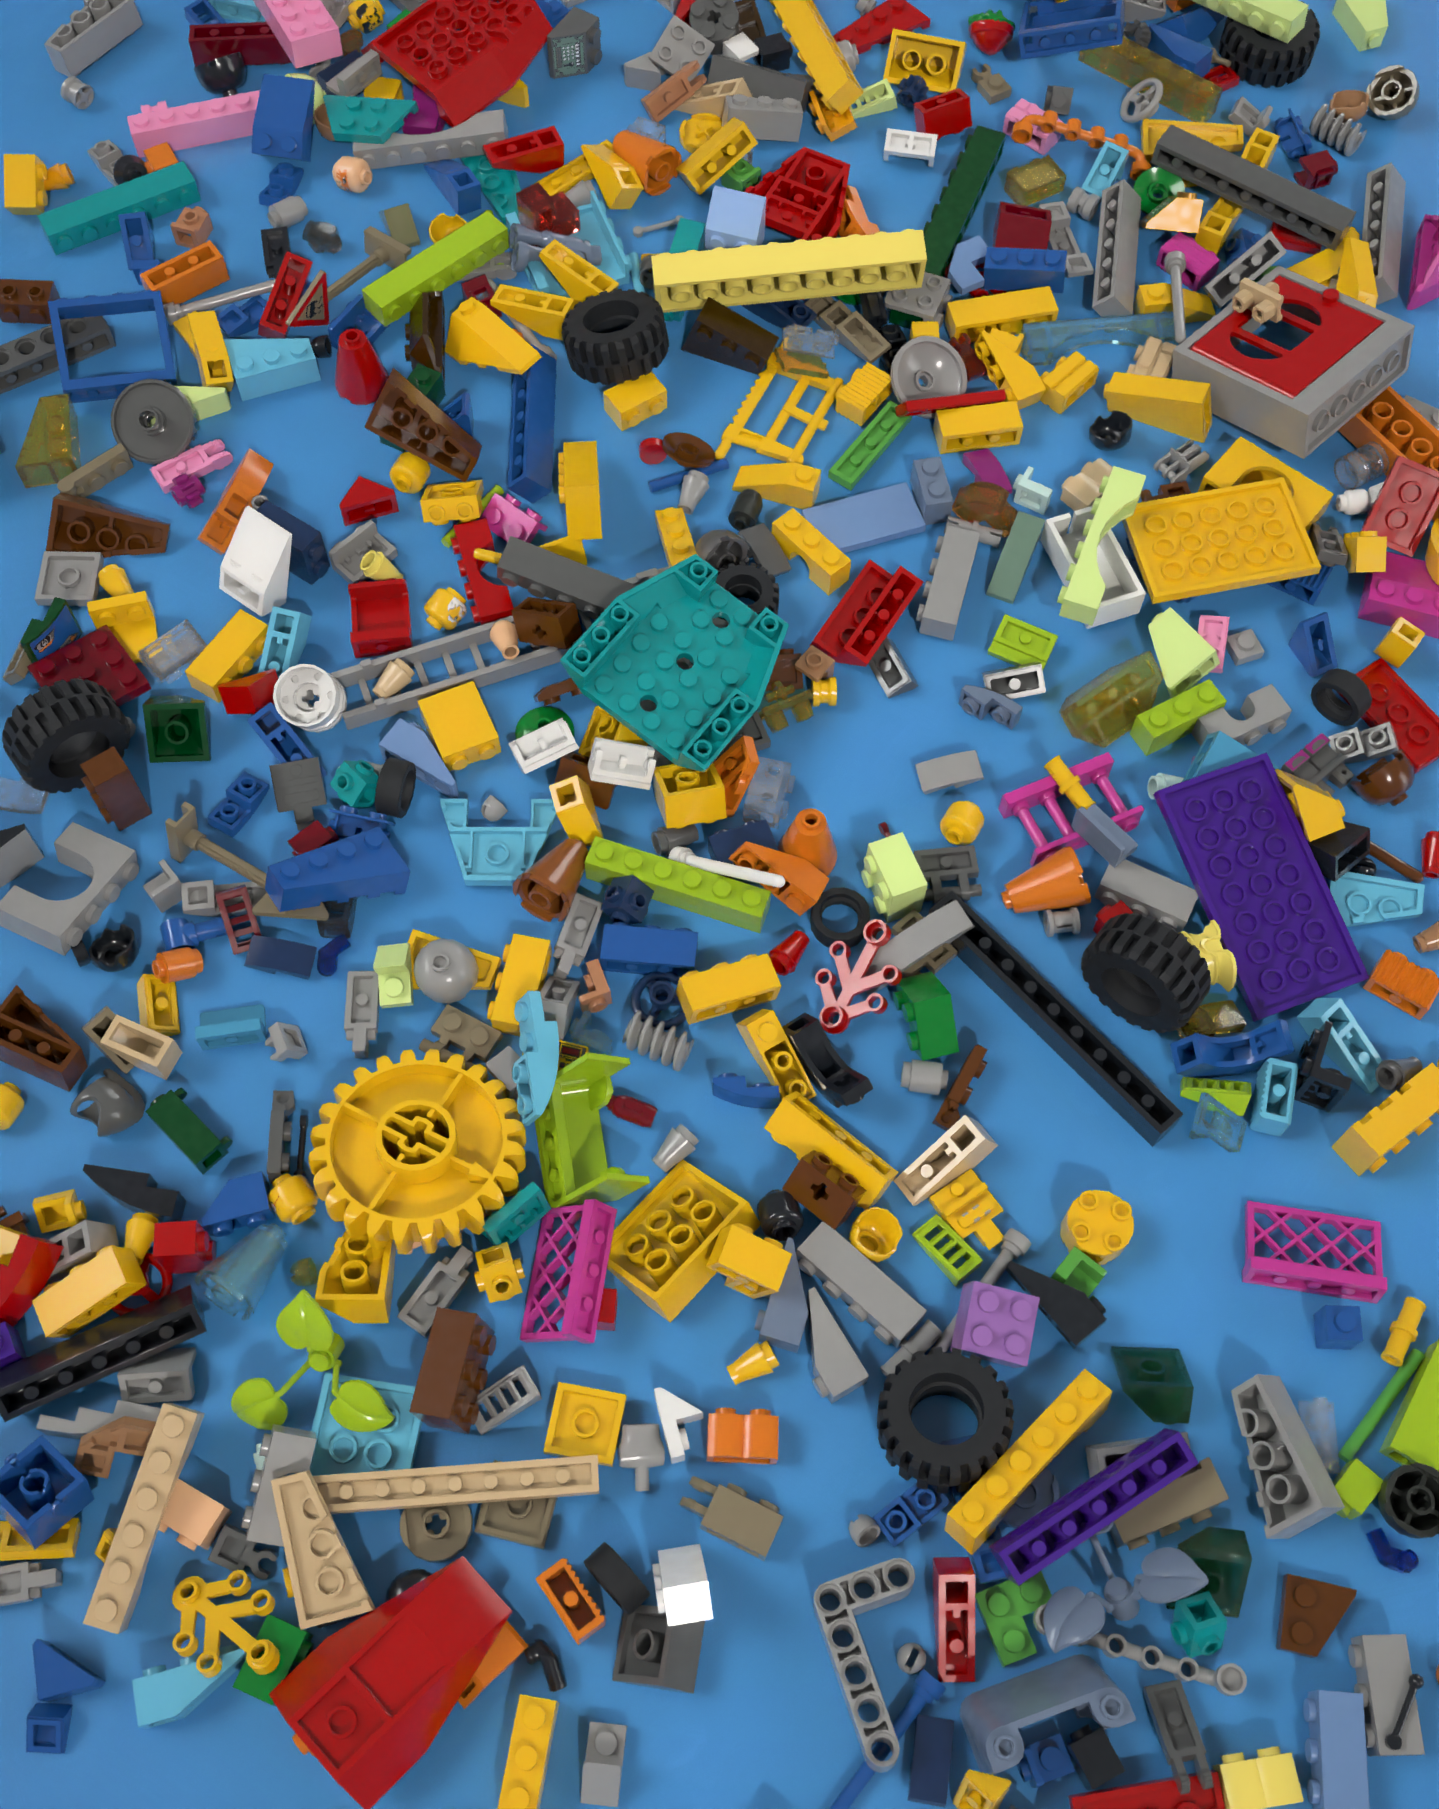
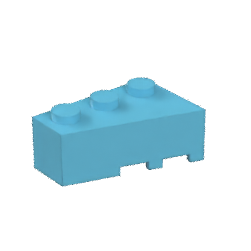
(271, 365)

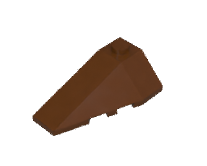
(92, 526)

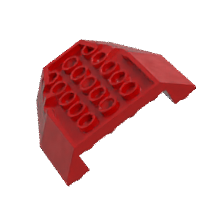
(466, 66)

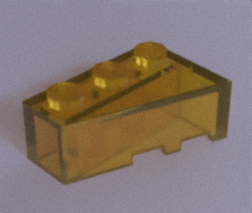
(50, 444)

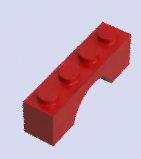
(490, 600)

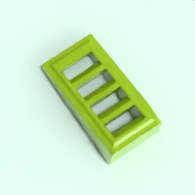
(1232, 1094)
(973, 1260)

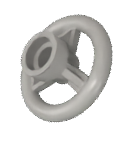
(1145, 103)

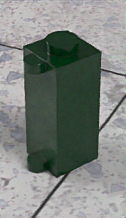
(187, 1130)

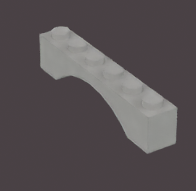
(457, 142)

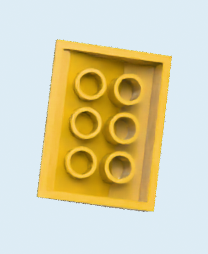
(670, 1236)

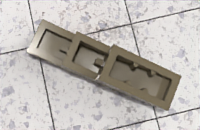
(851, 327)

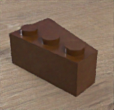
(114, 789)

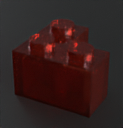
(546, 212)

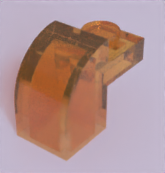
(985, 503)

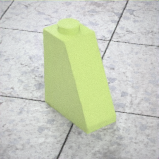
(1362, 21)
(1180, 651)

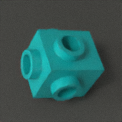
(355, 783)
(1198, 1625)

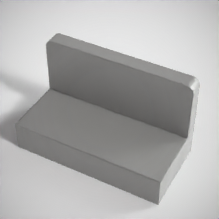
(356, 75)
(159, 1377)

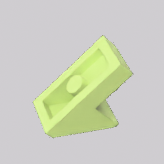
(394, 975)

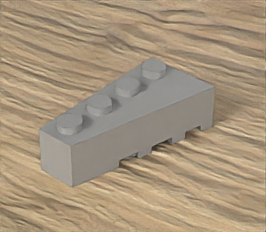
(91, 34)

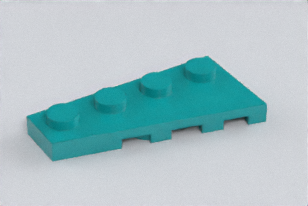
(497, 185)

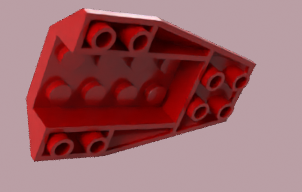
(391, 1679)

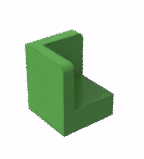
(1079, 1272)

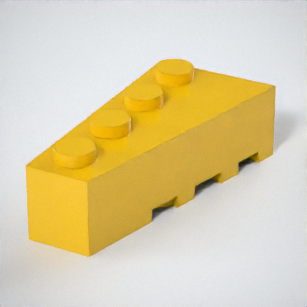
(580, 489)
(1391, 1123)

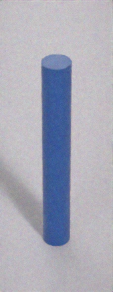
(677, 478)

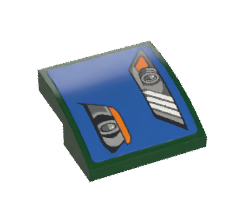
(52, 633)

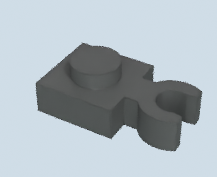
(236, 1553)

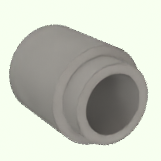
(287, 212)
(924, 1077)

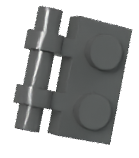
(949, 864)

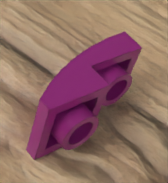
(986, 468)

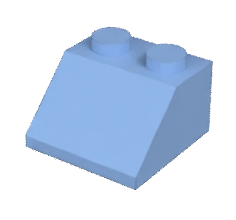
(735, 219)

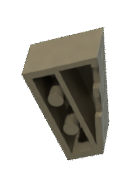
(1184, 1498)

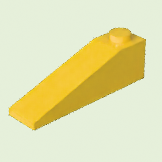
(485, 339)
(358, 1280)

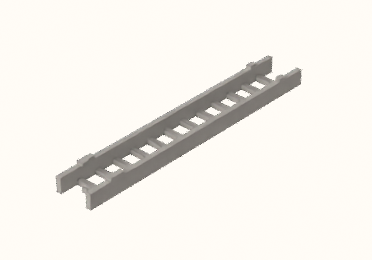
(443, 647)

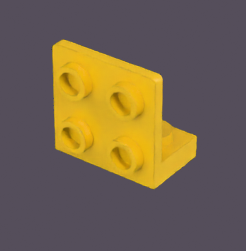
(128, 618)

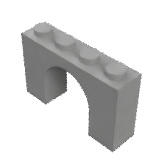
(64, 922)

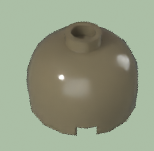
(1393, 92)

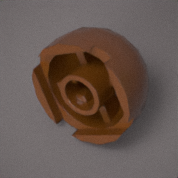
(1385, 780)

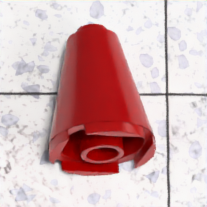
(358, 369)

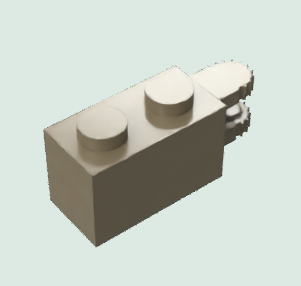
(735, 1517)

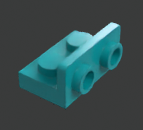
(516, 1215)

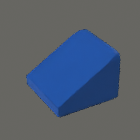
(48, 1728)

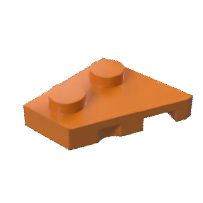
(736, 771)

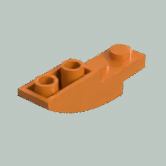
(854, 216)
(241, 489)

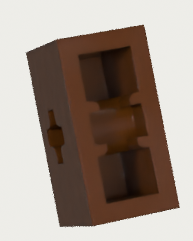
(547, 622)
(808, 1188)

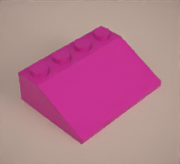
(1403, 592)

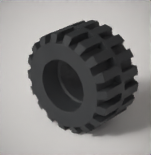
(750, 583)

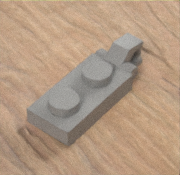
(576, 933)
(361, 1010)
(437, 1290)
(25, 1582)

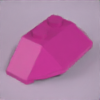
(1425, 266)

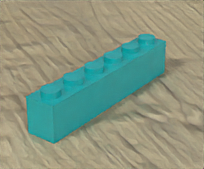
(98, 213)

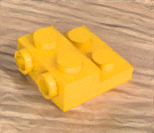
(452, 502)

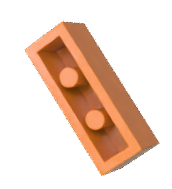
(187, 274)

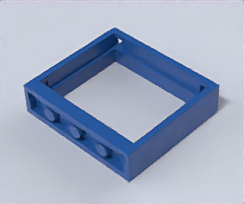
(1070, 26)
(118, 303)

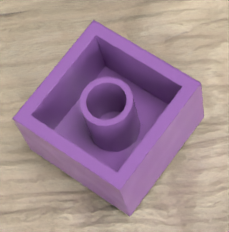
(995, 1324)

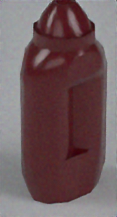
(632, 1110)

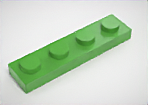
(868, 447)

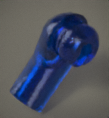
(328, 955)
(1389, 1556)

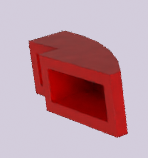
(26, 1275)

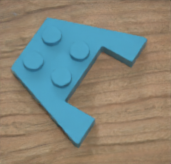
(496, 853)

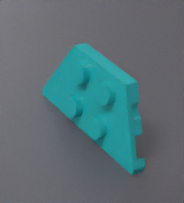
(366, 118)

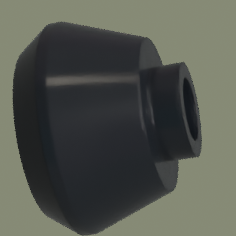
(125, 168)

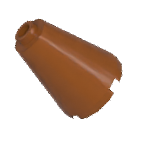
(553, 881)

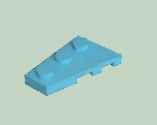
(1375, 899)

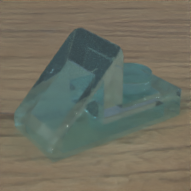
(1217, 1123)

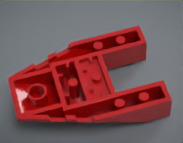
(805, 195)

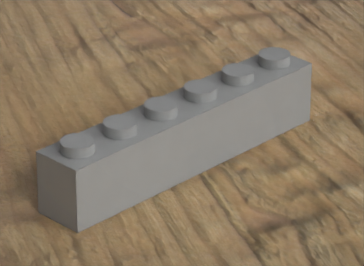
(1384, 227)
(1117, 251)

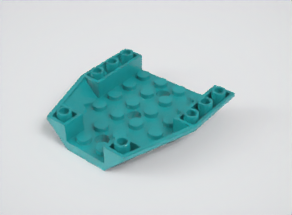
(634, 654)

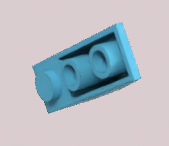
(176, 1692)

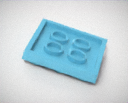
(349, 1451)

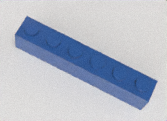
(533, 430)

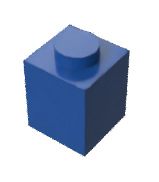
(1338, 1327)

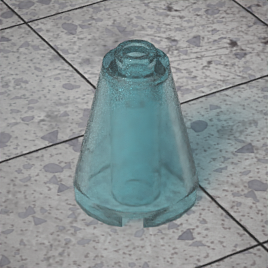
(243, 1271)

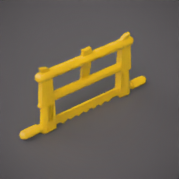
(767, 444)

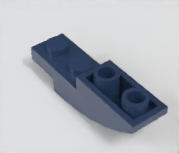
(783, 313)

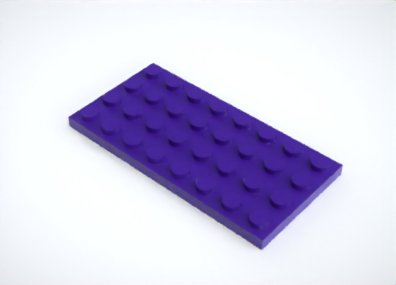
(1261, 886)

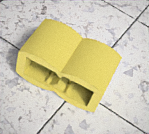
(1259, 1781)

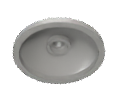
(934, 363)

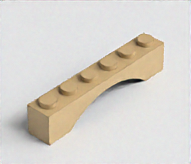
(134, 1538)

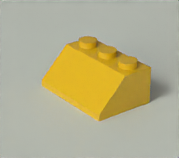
(927, 56)

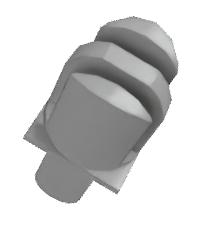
(1181, 462)

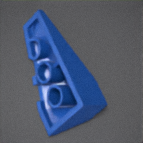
(1194, 24)

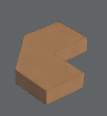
(98, 1447)

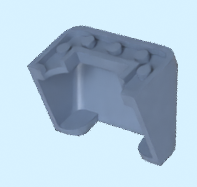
(997, 1712)

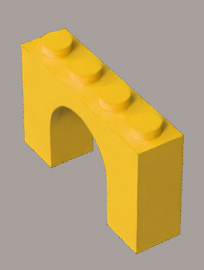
(1249, 464)

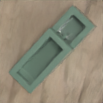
(1015, 557)

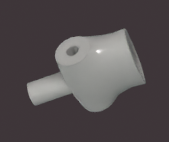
(641, 1450)

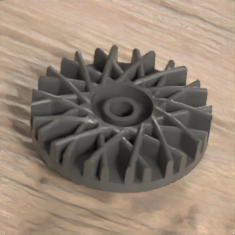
(172, 427)

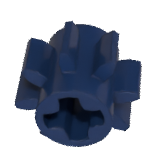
(912, 90)

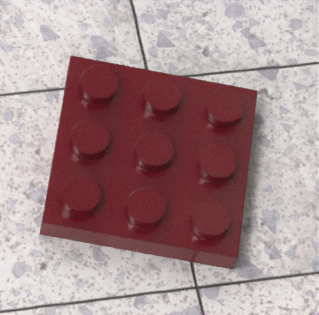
(97, 659)

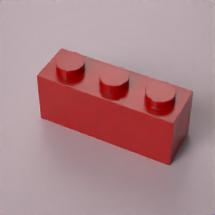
(284, 296)

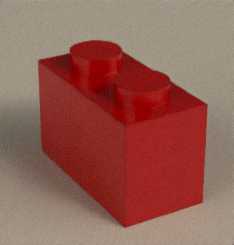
(943, 113)
(182, 1246)

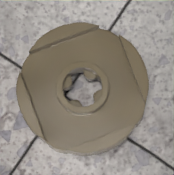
(437, 1547)

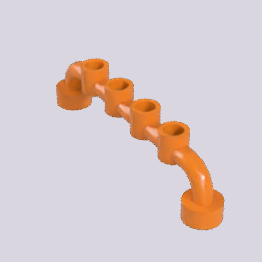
(1072, 131)

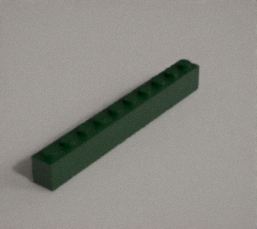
(957, 205)

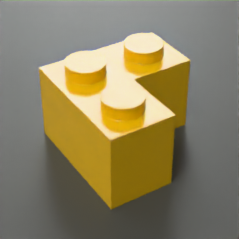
(749, 1262)

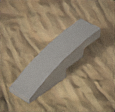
(90, 1420)

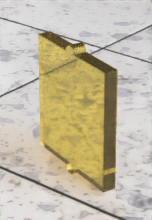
(801, 363)

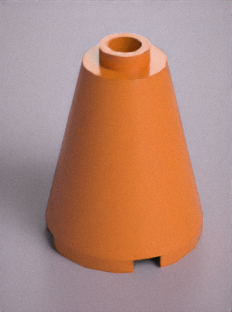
(651, 159)
(811, 840)
(1048, 885)

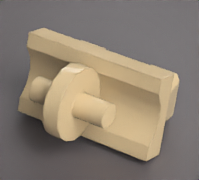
(1260, 299)

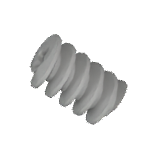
(1336, 131)
(657, 1041)

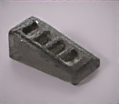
(338, 923)

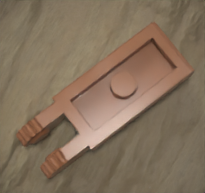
(673, 92)

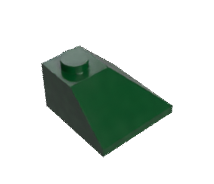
(176, 729)

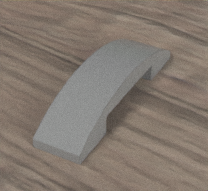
(1062, 239)
(200, 900)
(920, 940)

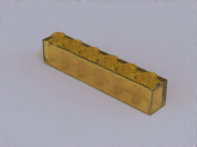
(1133, 63)

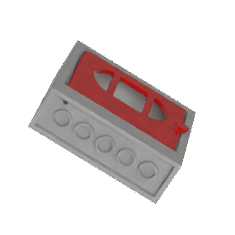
(1306, 390)

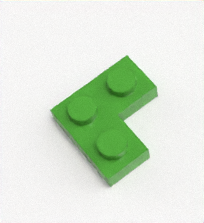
(1003, 1613)

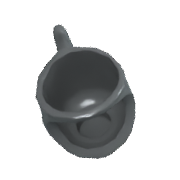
(114, 1107)

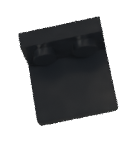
(1319, 1085)

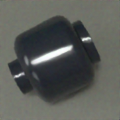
(779, 1215)

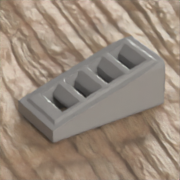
(532, 1396)

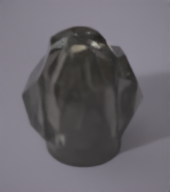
(322, 237)

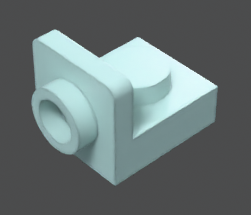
(1031, 494)

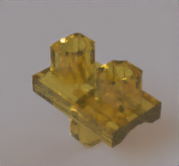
(798, 704)

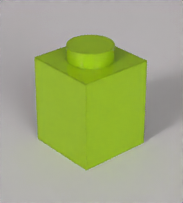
(1356, 1488)

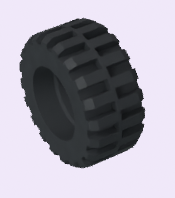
(1266, 59)
(615, 336)
(62, 730)
(1146, 972)
(950, 1376)

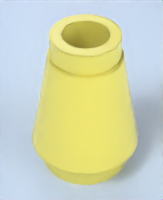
(378, 567)

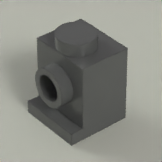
(1058, 99)

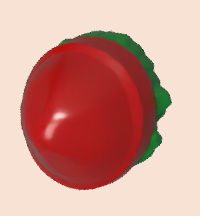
(990, 31)

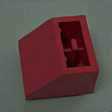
(1021, 227)

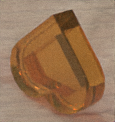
(351, 41)

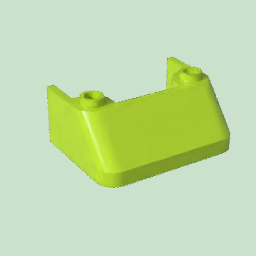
(572, 1136)

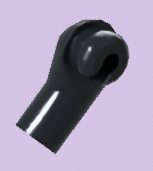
(550, 1662)

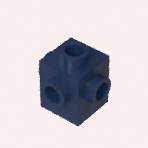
(627, 900)

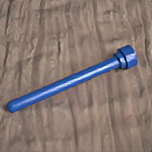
(926, 1690)

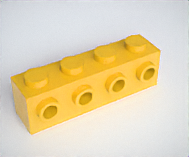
(1001, 311)
(807, 1128)

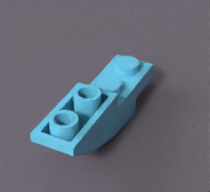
(538, 1066)

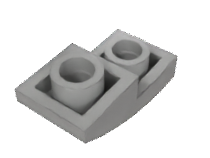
(105, 156)
(1365, 744)
(949, 770)

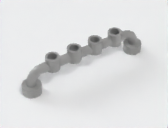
(1227, 1678)

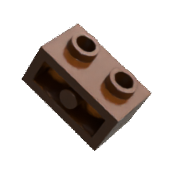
(26, 300)

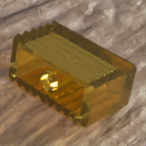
(1034, 181)

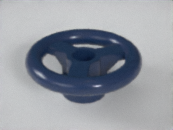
(658, 989)

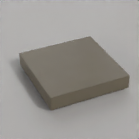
(517, 1520)

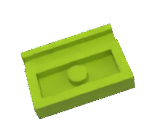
(1021, 643)

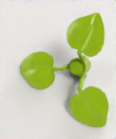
(306, 1326)

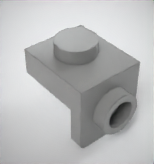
(1247, 115)

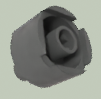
(715, 21)

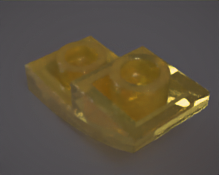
(1214, 1019)

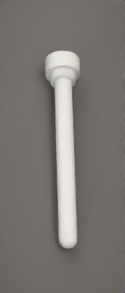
(686, 856)

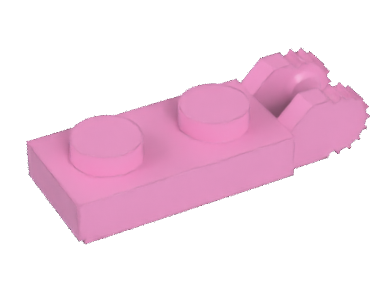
(194, 461)

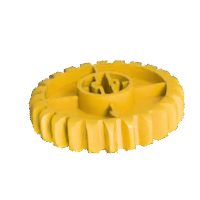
(417, 1151)

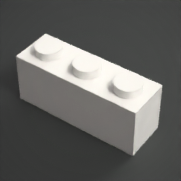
(682, 1585)

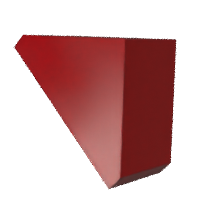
(367, 501)
(248, 693)

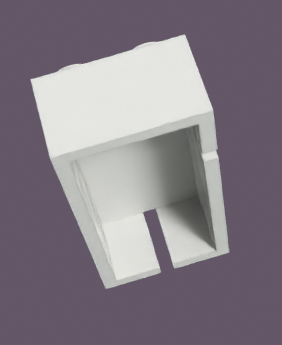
(1123, 589)

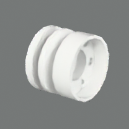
(298, 687)

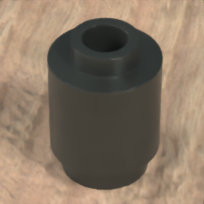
(746, 510)

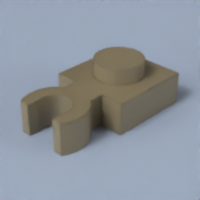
(991, 86)

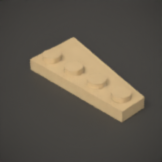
(318, 1561)

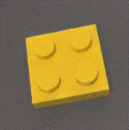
(585, 1423)

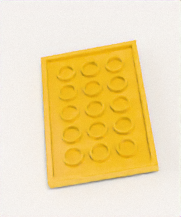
(1220, 540)

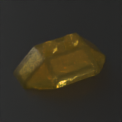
(1112, 700)

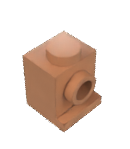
(193, 222)

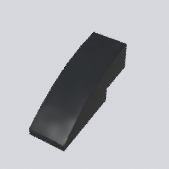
(138, 1192)

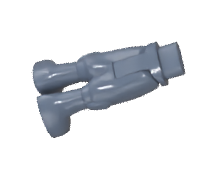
(523, 238)

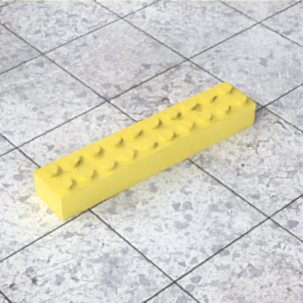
(790, 270)

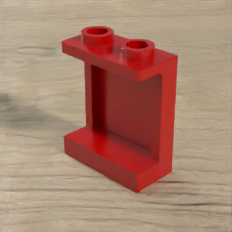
(380, 617)

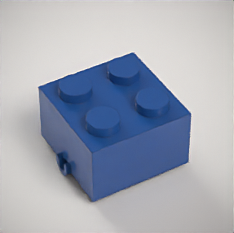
(41, 1491)

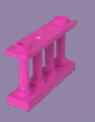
(1046, 791)

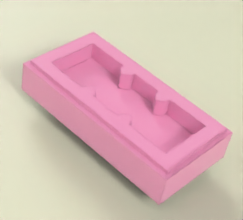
(1215, 632)

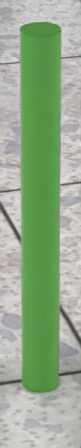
(1381, 1405)

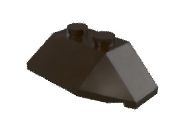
(427, 333)

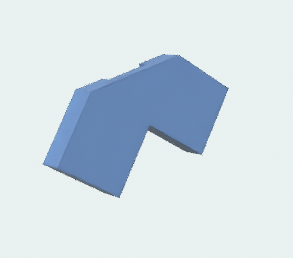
(962, 268)

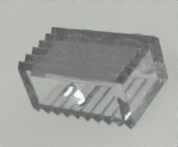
(172, 652)

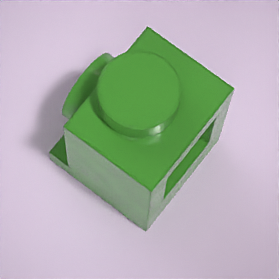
(740, 174)

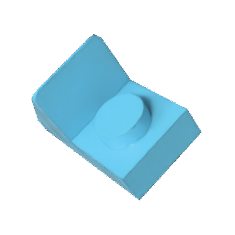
(1106, 169)

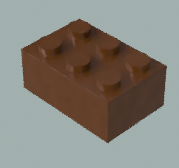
(453, 1371)

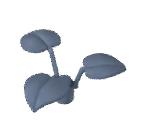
(1078, 1617)

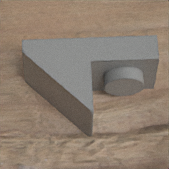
(642, 73)
(603, 1764)

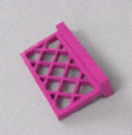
(585, 1274)
(1317, 1277)

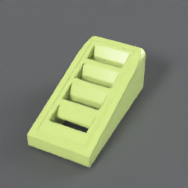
(884, 100)

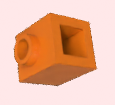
(159, 157)

